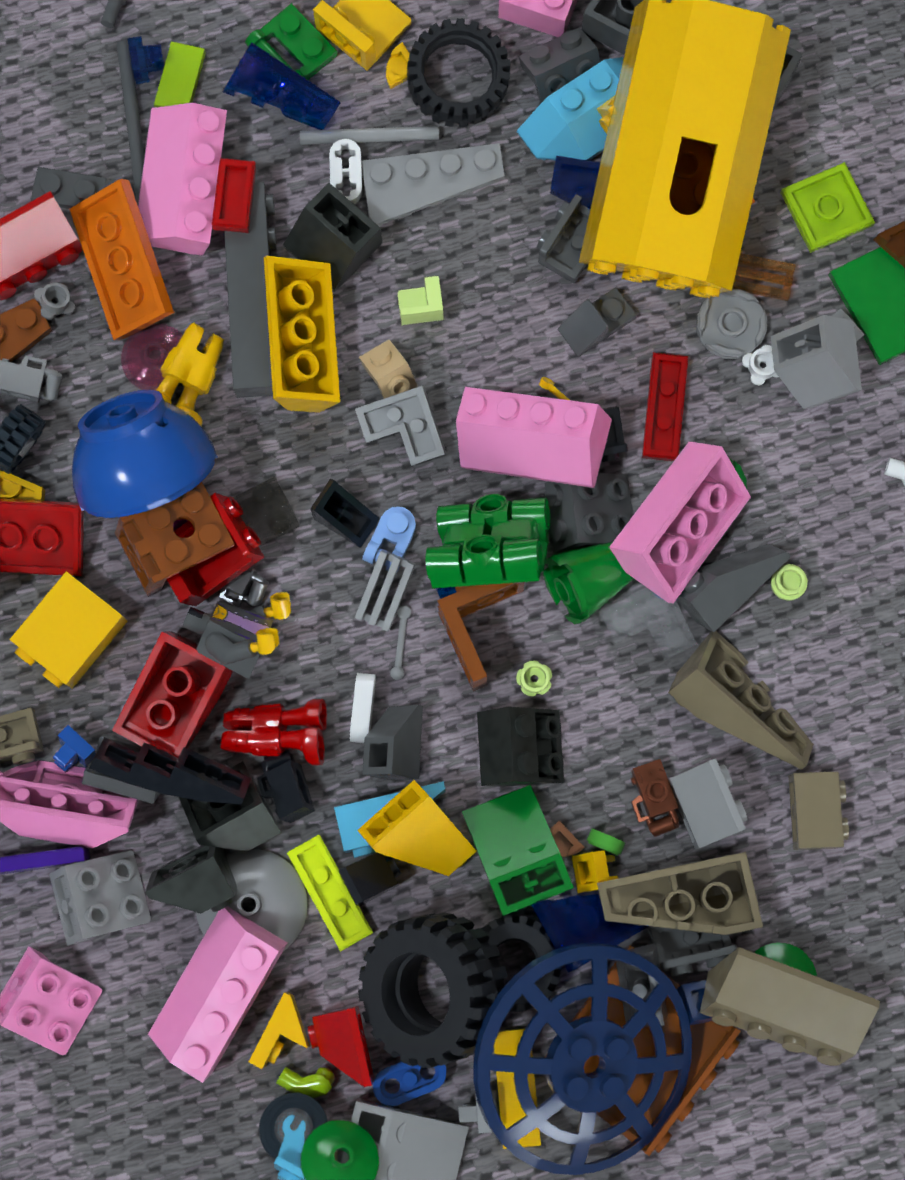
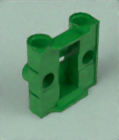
(490, 542)

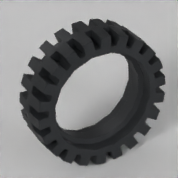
(463, 35)

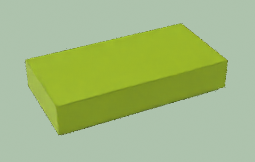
(180, 75)

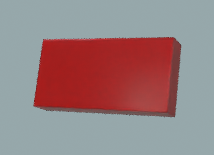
(234, 195)

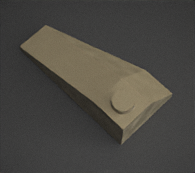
(723, 695)
(696, 897)

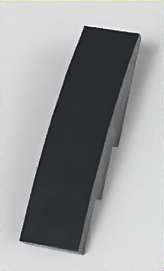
(183, 776)

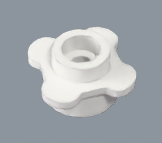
(752, 362)

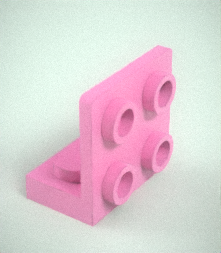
(46, 1002)

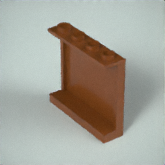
(709, 1045)

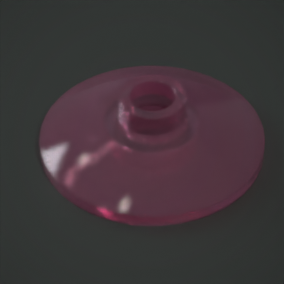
(134, 357)

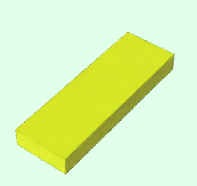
(329, 892)

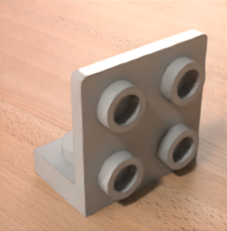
(99, 896)

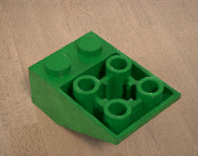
(517, 850)

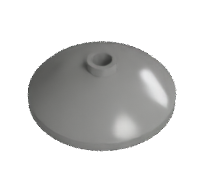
(273, 886)

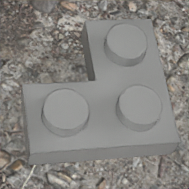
(411, 416)

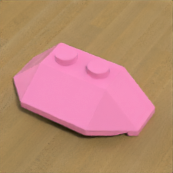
(56, 807)

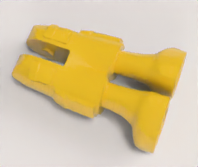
(191, 368)

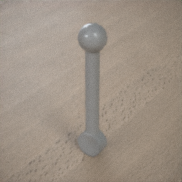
(397, 671)

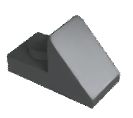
(596, 321)

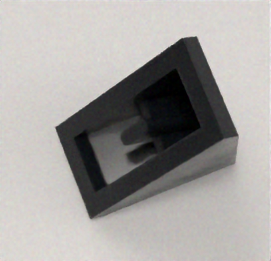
(343, 514)

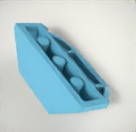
(569, 118)

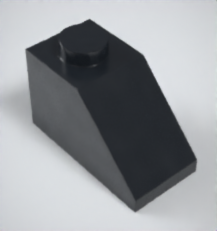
(370, 877)

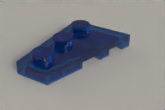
(276, 84)

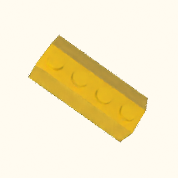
(301, 334)

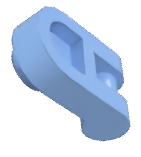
(395, 526)

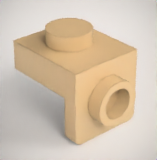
(388, 369)

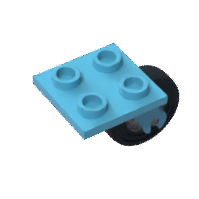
(286, 1127)

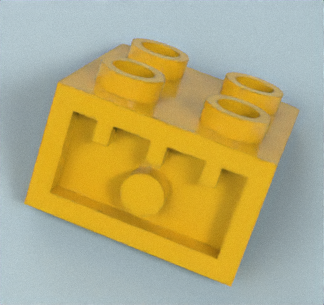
(361, 27)

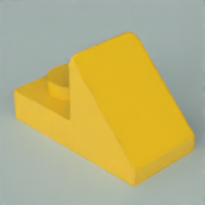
(284, 1022)

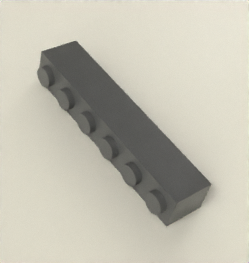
(248, 298)

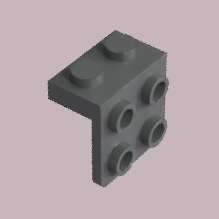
(588, 514)

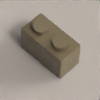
(817, 810)

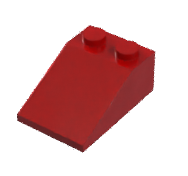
(172, 695)

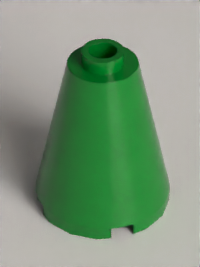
(584, 580)

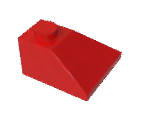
(343, 1043)

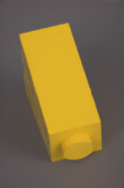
(417, 832)

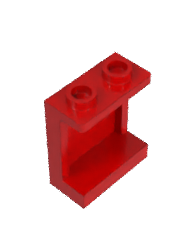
(209, 576)

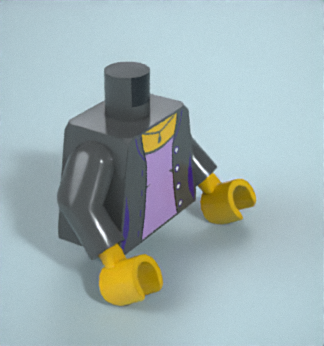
(238, 635)

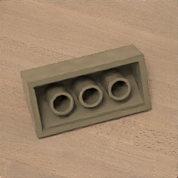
(788, 1006)

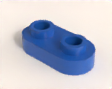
(410, 1080)

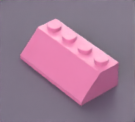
(181, 176)
(531, 436)
(681, 520)
(215, 993)

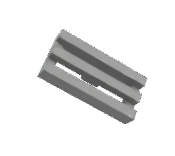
(373, 619)

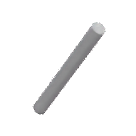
(367, 135)

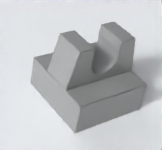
(472, 1113)

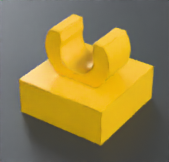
(591, 869)

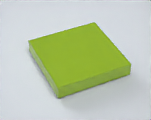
(827, 207)

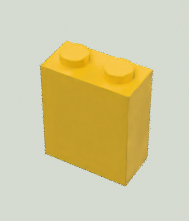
(67, 631)

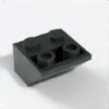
(334, 233)
(520, 747)

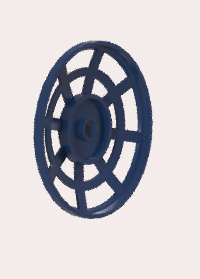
(571, 1049)

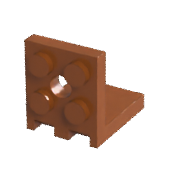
(155, 548)
(461, 604)

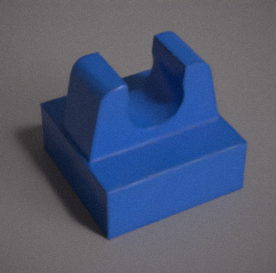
(73, 749)

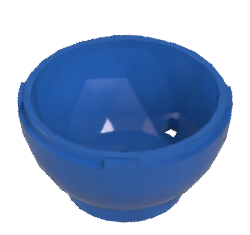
(137, 455)

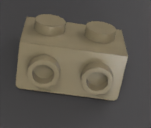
(19, 737)

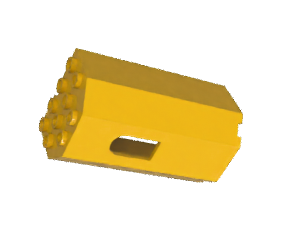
(697, 76)

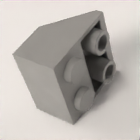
(818, 360)
(708, 803)

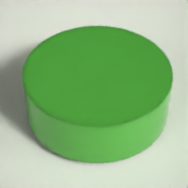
(605, 842)

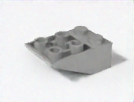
(410, 1142)

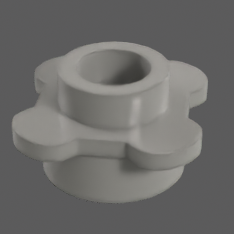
(54, 291)

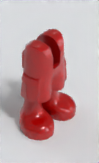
(265, 734)

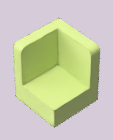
(422, 303)

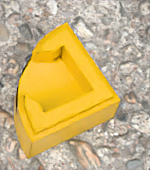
(397, 66)

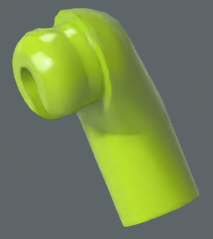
(312, 1085)

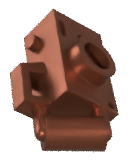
(656, 797)

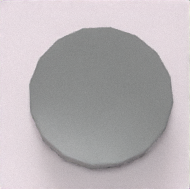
(722, 333)

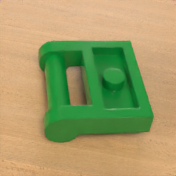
(298, 38)

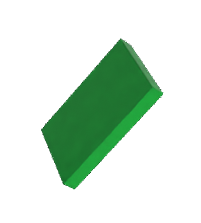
(876, 301)

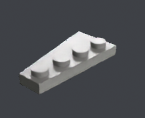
(416, 181)

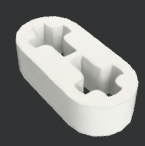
(354, 171)
(362, 706)

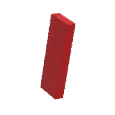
(665, 407)

